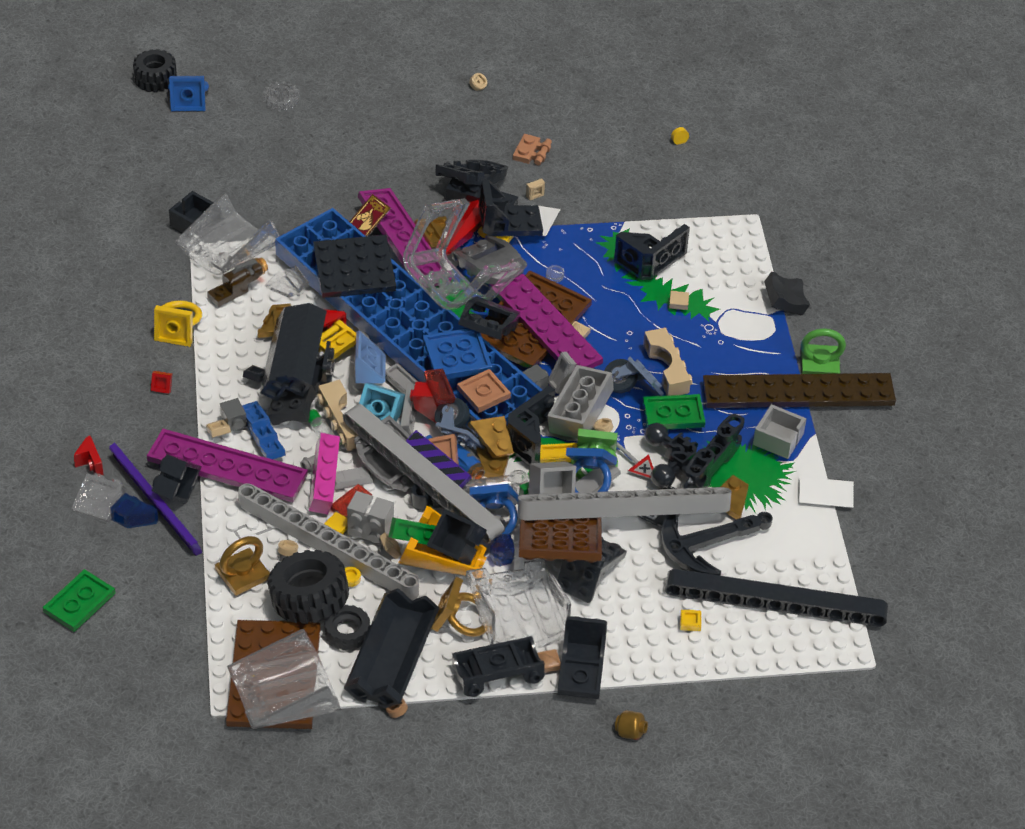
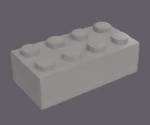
(580, 401)

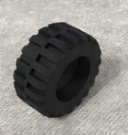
(308, 586)

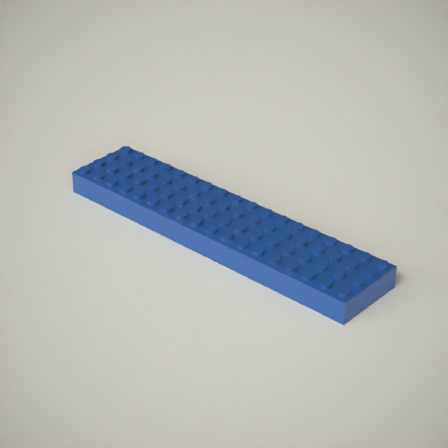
(398, 317)

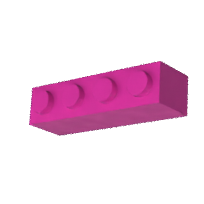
(324, 473)

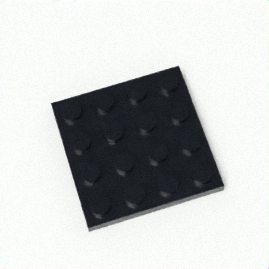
(354, 266)

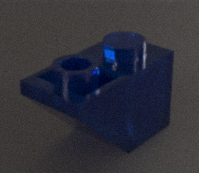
(132, 512)

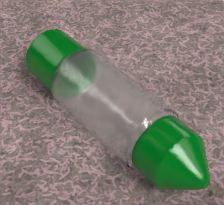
(319, 424)

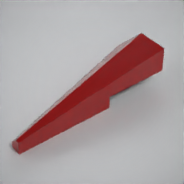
(467, 226)

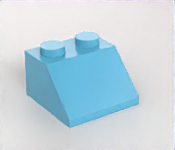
(382, 401)

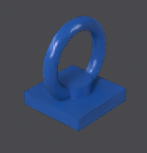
(187, 93)
(593, 459)
(497, 497)

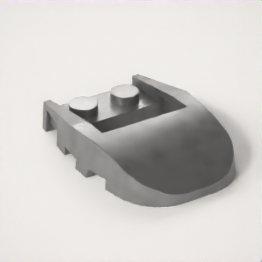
(486, 252)

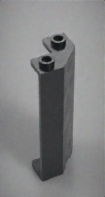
(293, 350)
(391, 649)

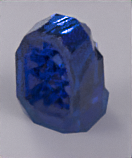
(502, 550)

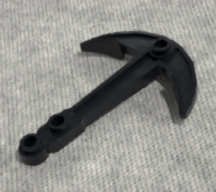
(679, 546)

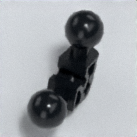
(678, 452)

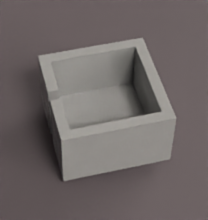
(779, 431)
(552, 478)
(371, 524)

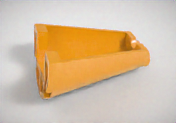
(425, 557)

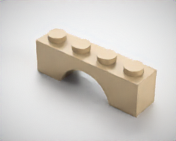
(661, 346)
(333, 399)

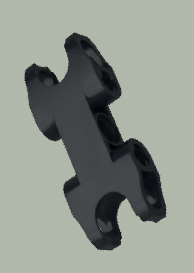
(717, 452)

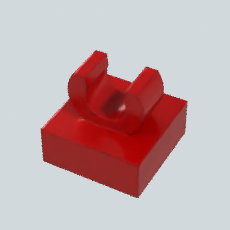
(161, 382)

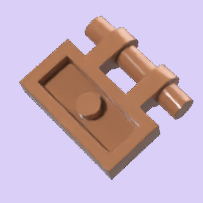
(527, 149)

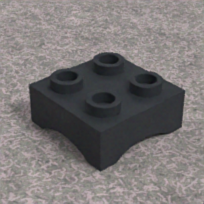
(786, 293)
(291, 407)

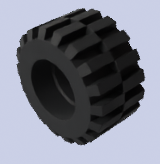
(154, 69)

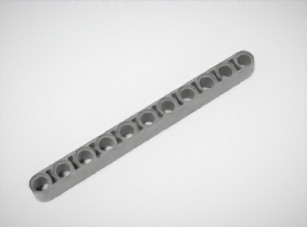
(421, 470)
(624, 503)
(327, 539)

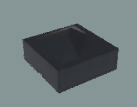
(254, 373)

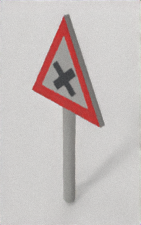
(642, 467)

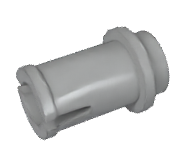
(308, 463)

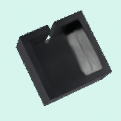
(185, 213)
(176, 478)
(456, 537)

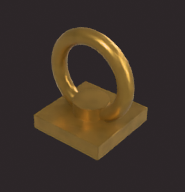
(244, 568)
(448, 607)

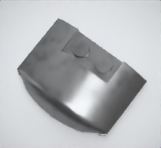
(379, 465)

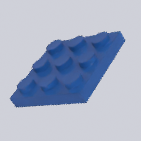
(457, 352)

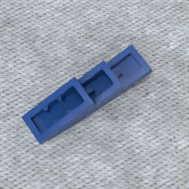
(262, 431)

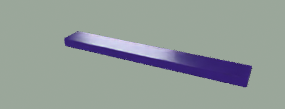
(155, 499)

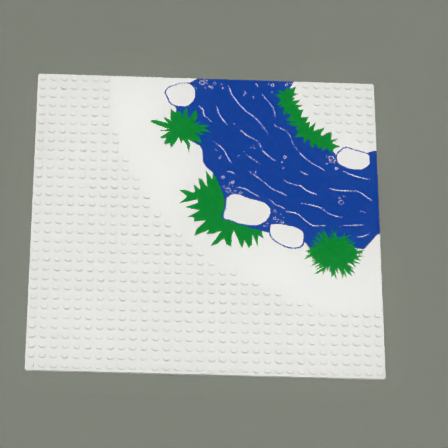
(721, 333)

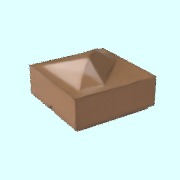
(551, 660)

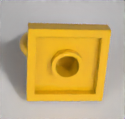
(174, 324)

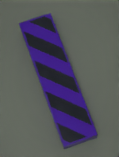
(439, 459)

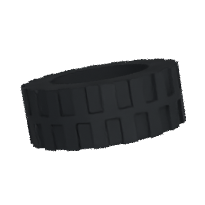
(351, 640)

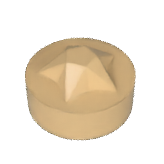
(478, 81)
(603, 424)
(287, 547)

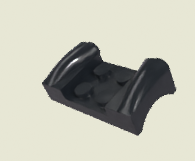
(497, 662)

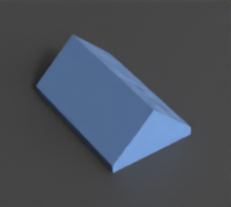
(369, 361)

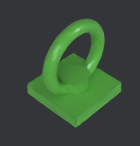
(821, 358)
(596, 440)

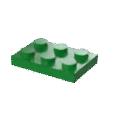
(675, 411)
(79, 600)

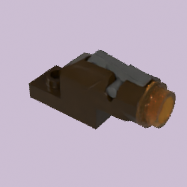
(237, 280)

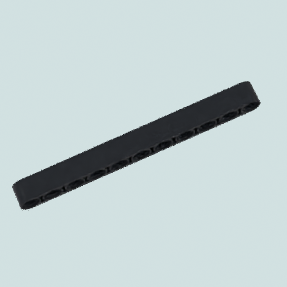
(776, 597)

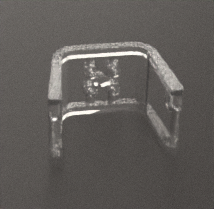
(412, 259)

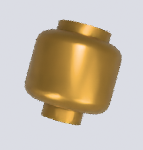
(631, 725)

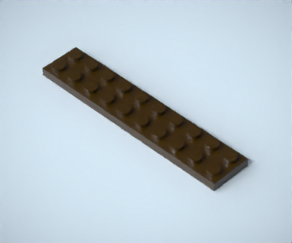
(798, 390)

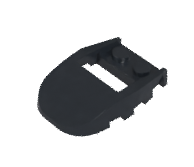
(473, 171)
(489, 327)

